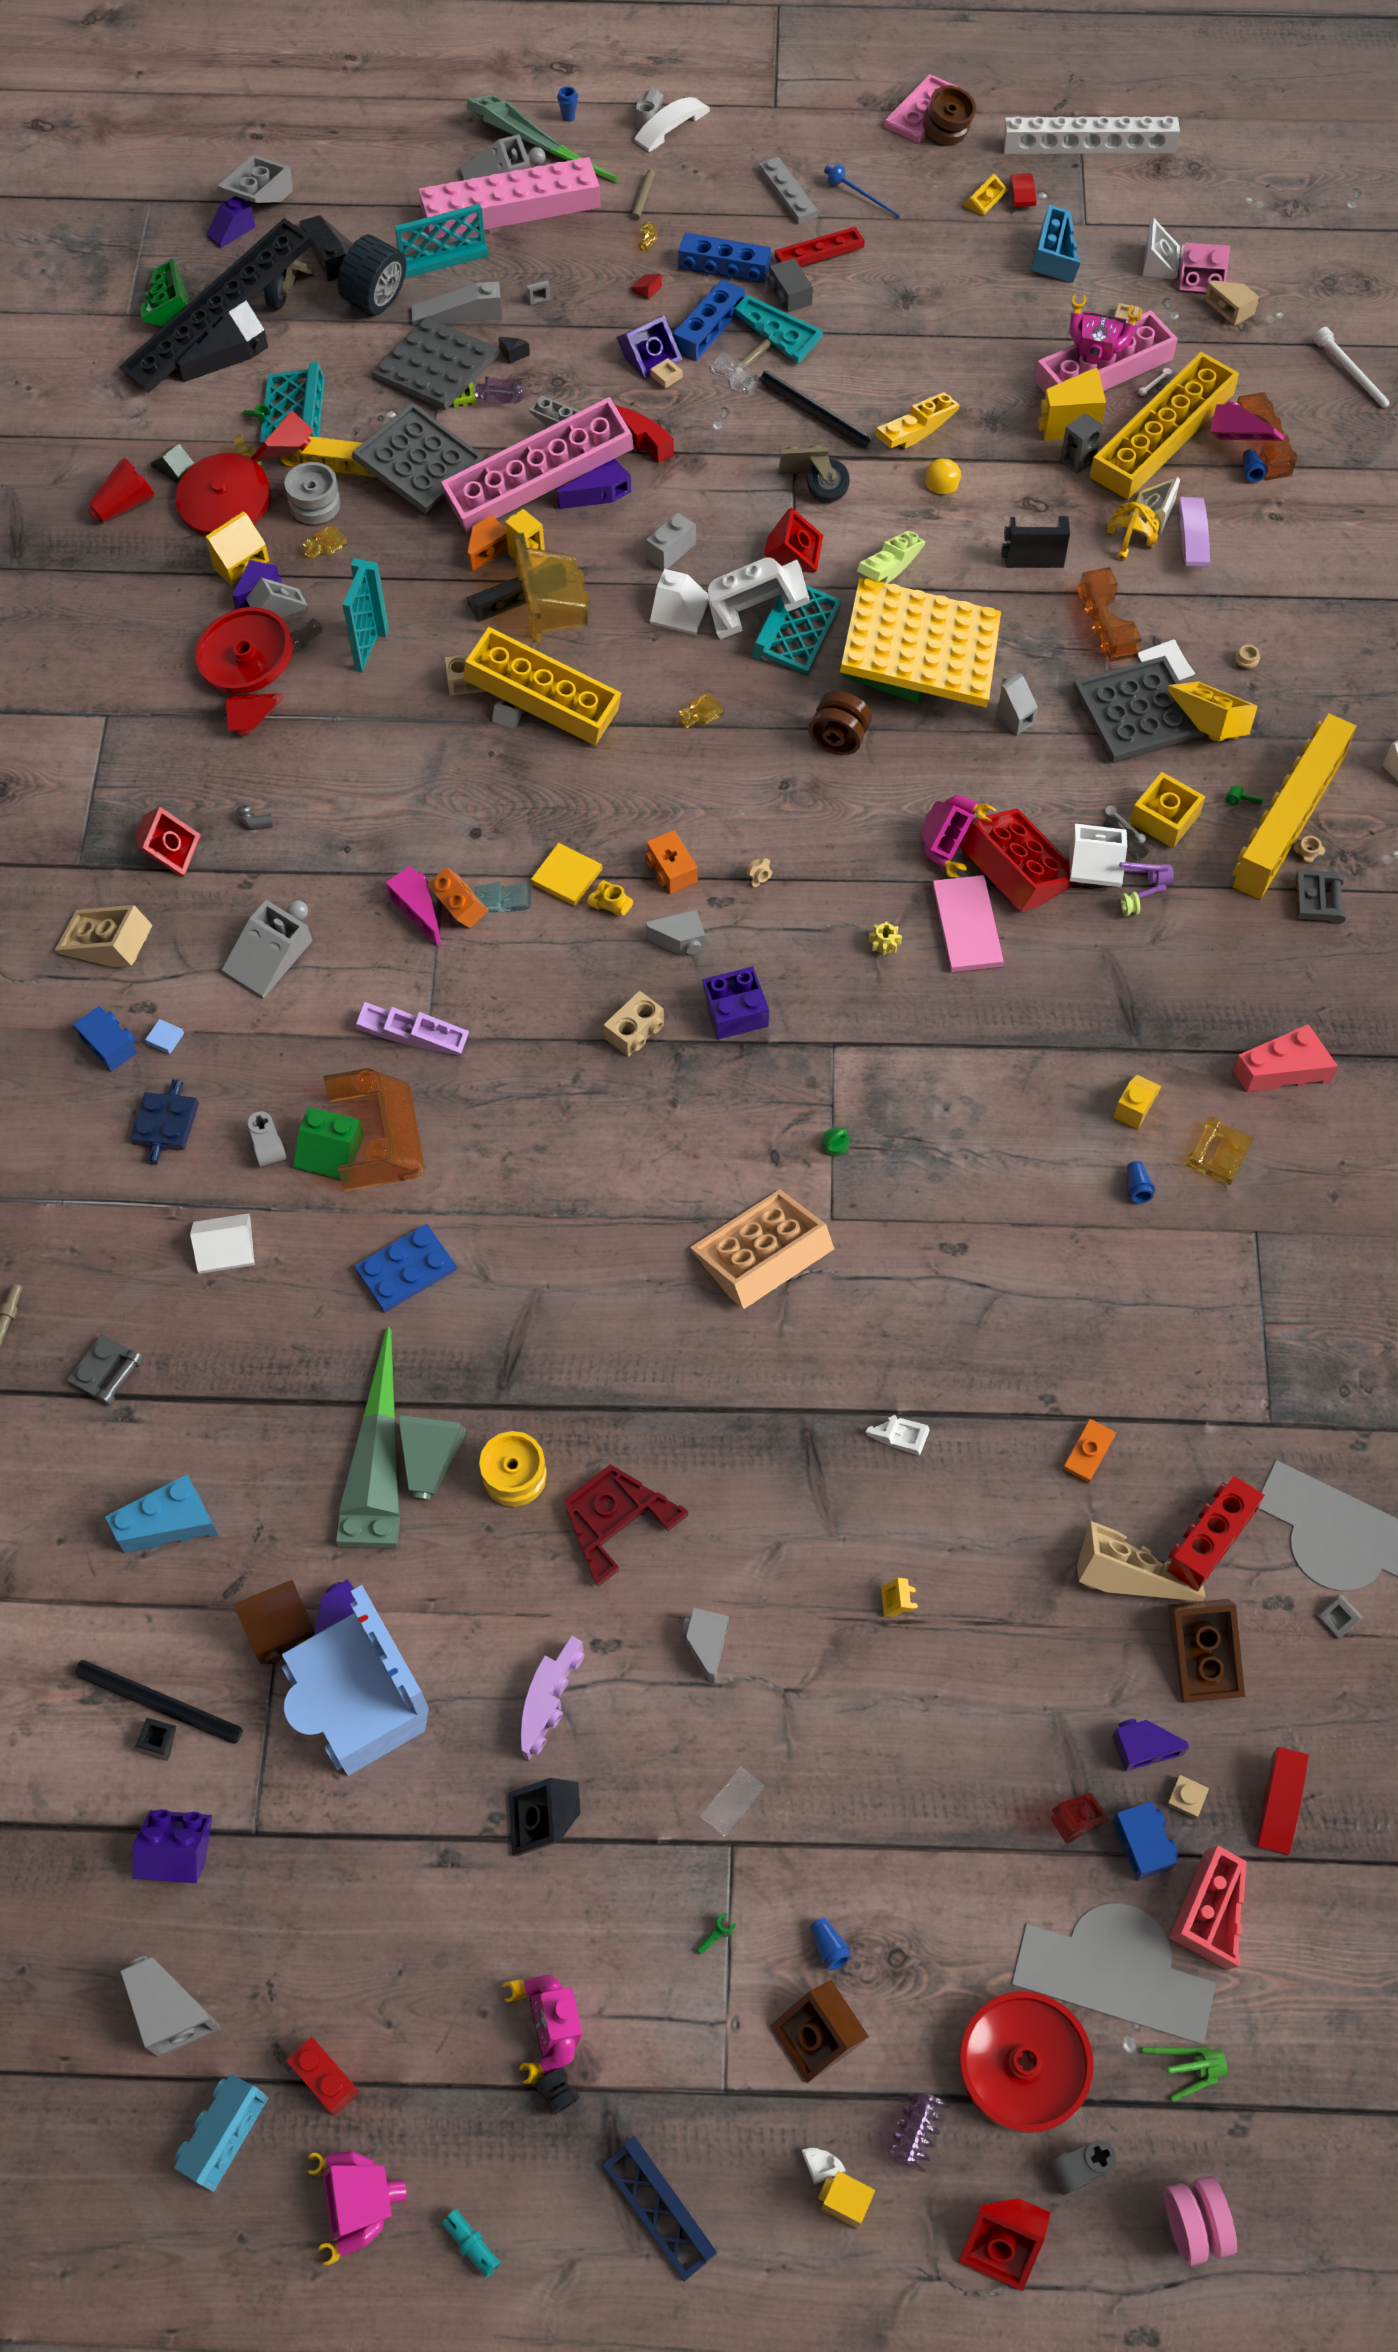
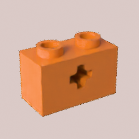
(672, 862)
(458, 897)

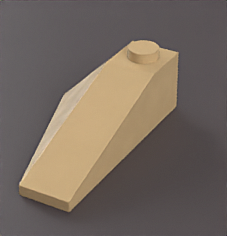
(1120, 1568)

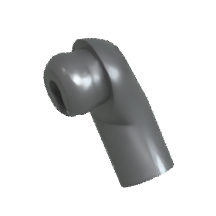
(251, 820)

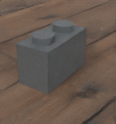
(790, 285)

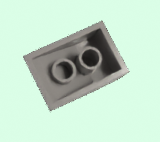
(259, 181)

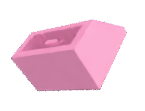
(1201, 265)

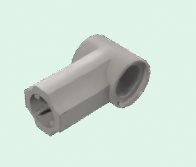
(648, 107)

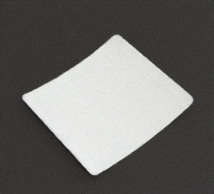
(1173, 654)

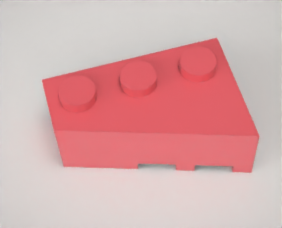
(1285, 1061)
(1212, 1909)

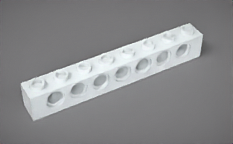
(1091, 135)

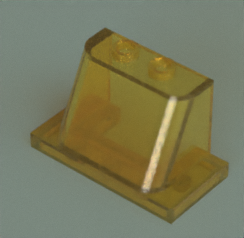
(550, 588)

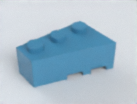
(1055, 247)
(161, 1518)

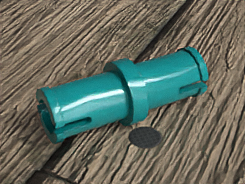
(471, 2243)

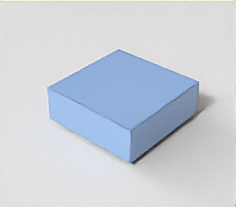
(164, 1036)

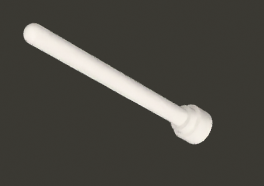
(1325, 339)

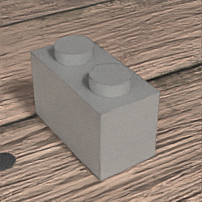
(671, 541)

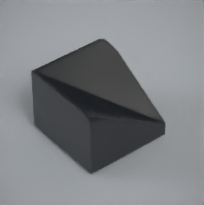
(513, 348)
(156, 1739)

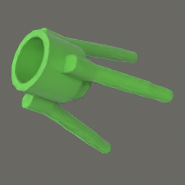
(1207, 2064)

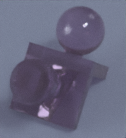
(500, 391)

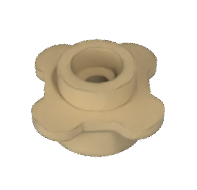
(1311, 843)
(759, 871)

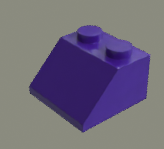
(649, 345)

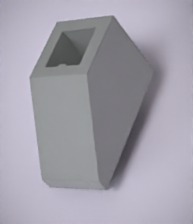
(1016, 705)

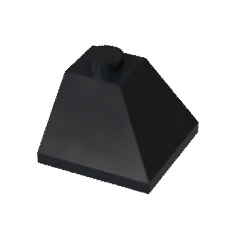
(542, 1814)

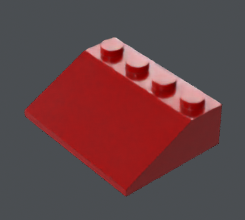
(1017, 858)

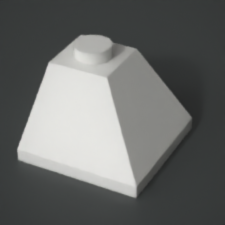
(679, 603)

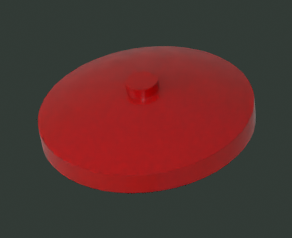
(220, 490)
(244, 650)
(1026, 2062)

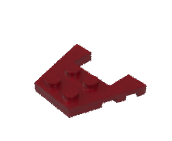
(608, 1506)

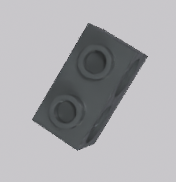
(1080, 443)

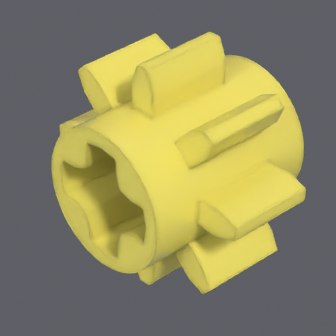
(885, 938)

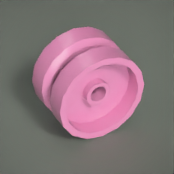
(1200, 2221)

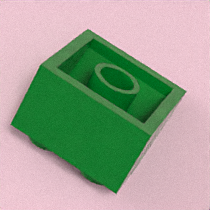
(327, 1142)

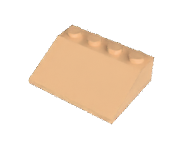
(763, 1248)

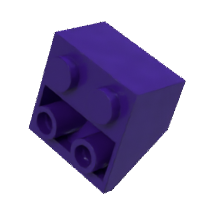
(736, 1003)
(171, 1846)

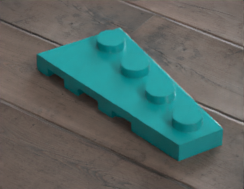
(784, 331)

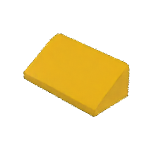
(986, 195)

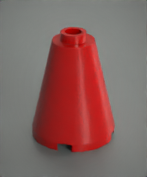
(119, 492)

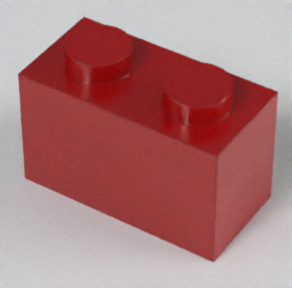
(323, 2076)

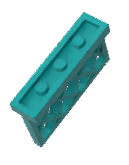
(443, 254)
(309, 405)
(364, 611)
(775, 622)

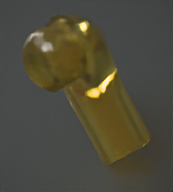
(650, 234)

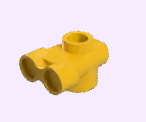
(610, 898)

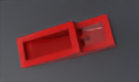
(648, 435)
(1282, 1800)

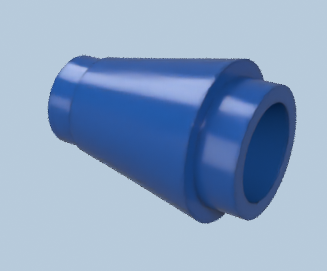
(567, 101)
(1253, 466)
(1139, 1184)
(830, 1945)

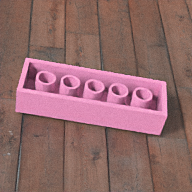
(1149, 348)

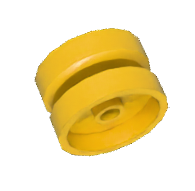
(513, 1468)

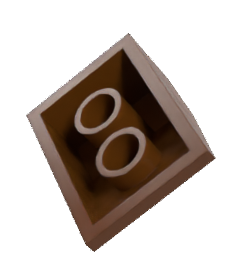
(275, 1621)
(1207, 1650)

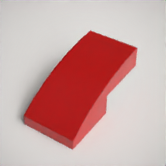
(1023, 189)

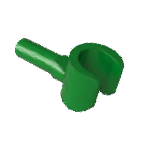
(260, 412)
(1237, 793)
(718, 1932)

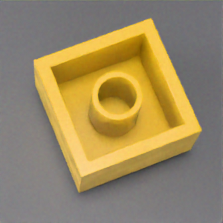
(1167, 809)

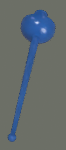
(837, 175)

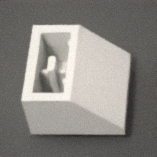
(1097, 855)

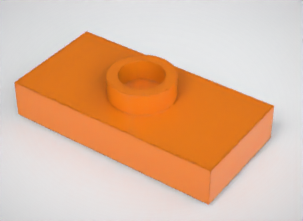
(1089, 1451)

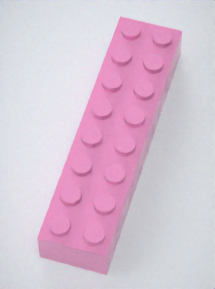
(517, 195)
(538, 464)

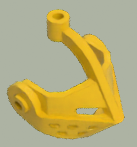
(1134, 523)

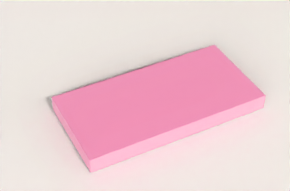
(908, 116)
(967, 923)

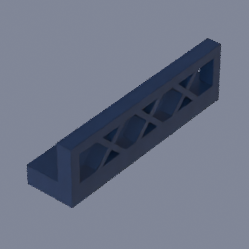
(670, 2200)

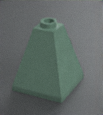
(428, 1452)

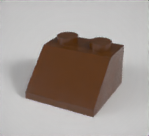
(819, 2030)

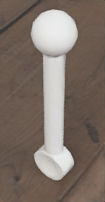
(1165, 374)
(1111, 810)

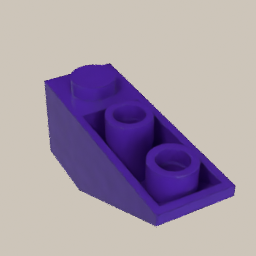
(596, 487)

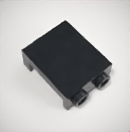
(1036, 545)

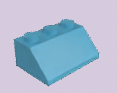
(220, 2131)

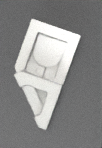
(901, 1434)

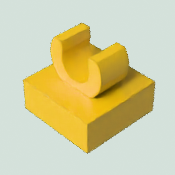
(897, 1597)

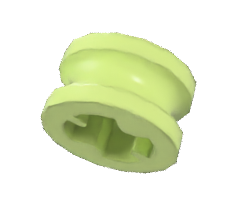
(1130, 904)

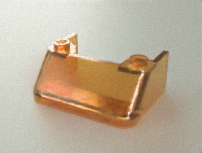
(400, 1152)

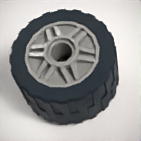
(371, 274)

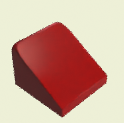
(648, 285)

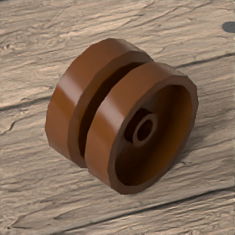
(949, 115)
(840, 723)

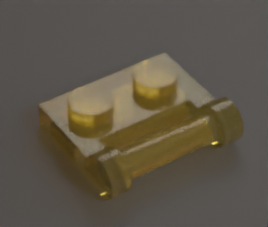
(1228, 1154)

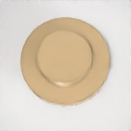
(1247, 656)

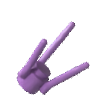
(1157, 874)

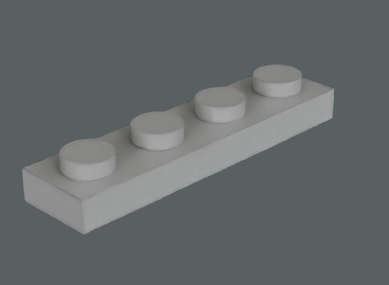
(788, 190)

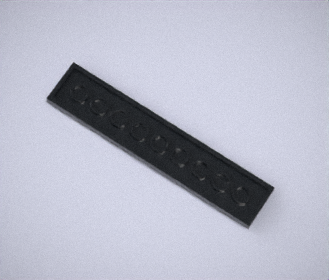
(241, 280)

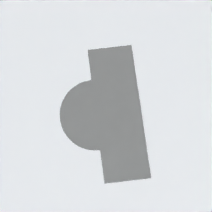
(1333, 1534)
(1118, 1967)

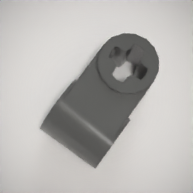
(1076, 2169)

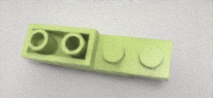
(893, 558)

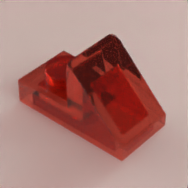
(1078, 1817)

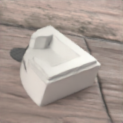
(821, 2164)

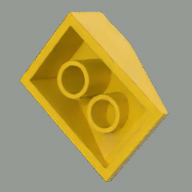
(1214, 710)

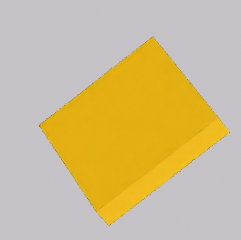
(566, 874)

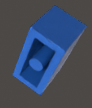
(105, 1038)
(1145, 1840)

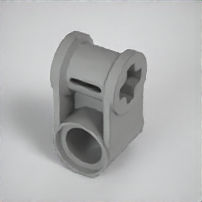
(265, 1141)

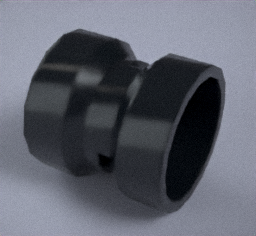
(557, 2091)

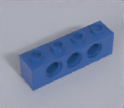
(724, 257)
(708, 319)

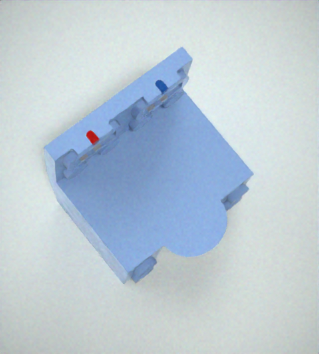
(354, 1689)

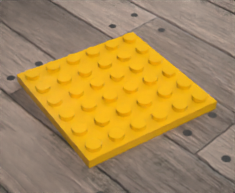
(921, 642)

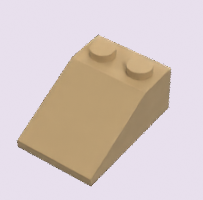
(105, 935)

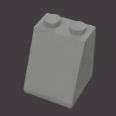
(164, 2008)

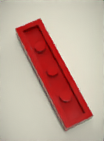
(822, 247)

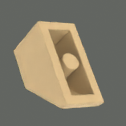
(1232, 300)

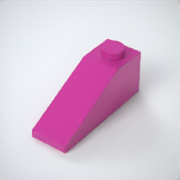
(1236, 423)
(412, 896)

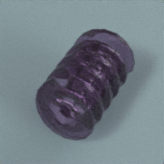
(917, 2130)

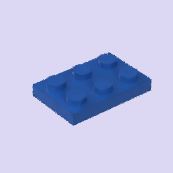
(405, 1267)

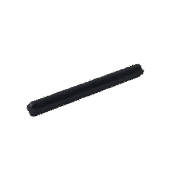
(815, 409)
(158, 1701)

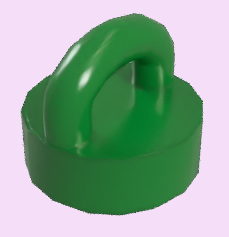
(835, 1141)

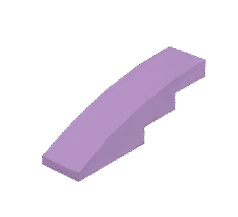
(1194, 532)
(412, 1030)

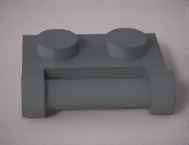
(1311, 896)
(99, 1364)

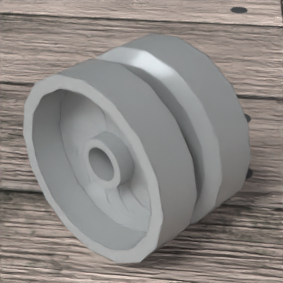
(312, 493)

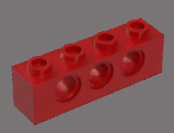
(1195, 1567)

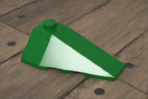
(166, 295)

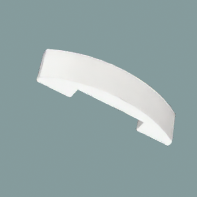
(667, 119)

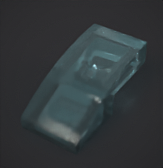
(505, 899)

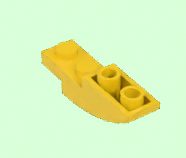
(921, 422)

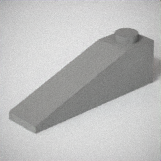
(469, 303)

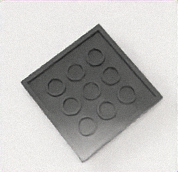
(435, 363)
(415, 455)
(1135, 709)

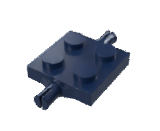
(164, 1121)

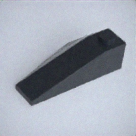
(328, 245)
(230, 342)

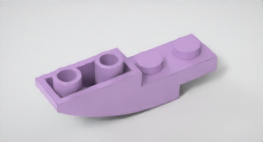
(541, 1705)

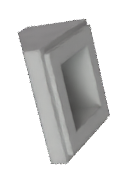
(538, 293)
(507, 714)
(1340, 1616)

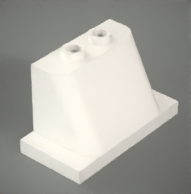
(752, 586)

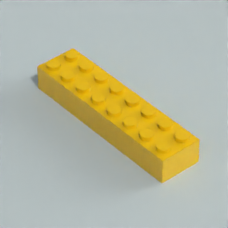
(1163, 425)
(1292, 806)

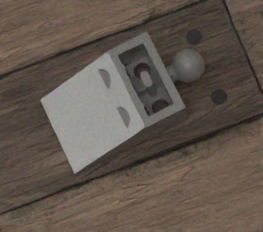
(502, 157)
(266, 954)

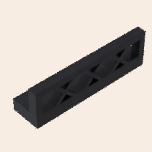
(497, 599)

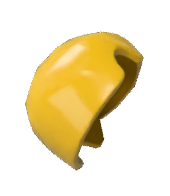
(942, 476)

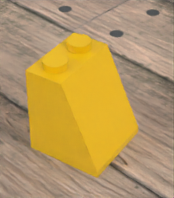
(1070, 401)

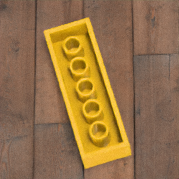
(542, 686)

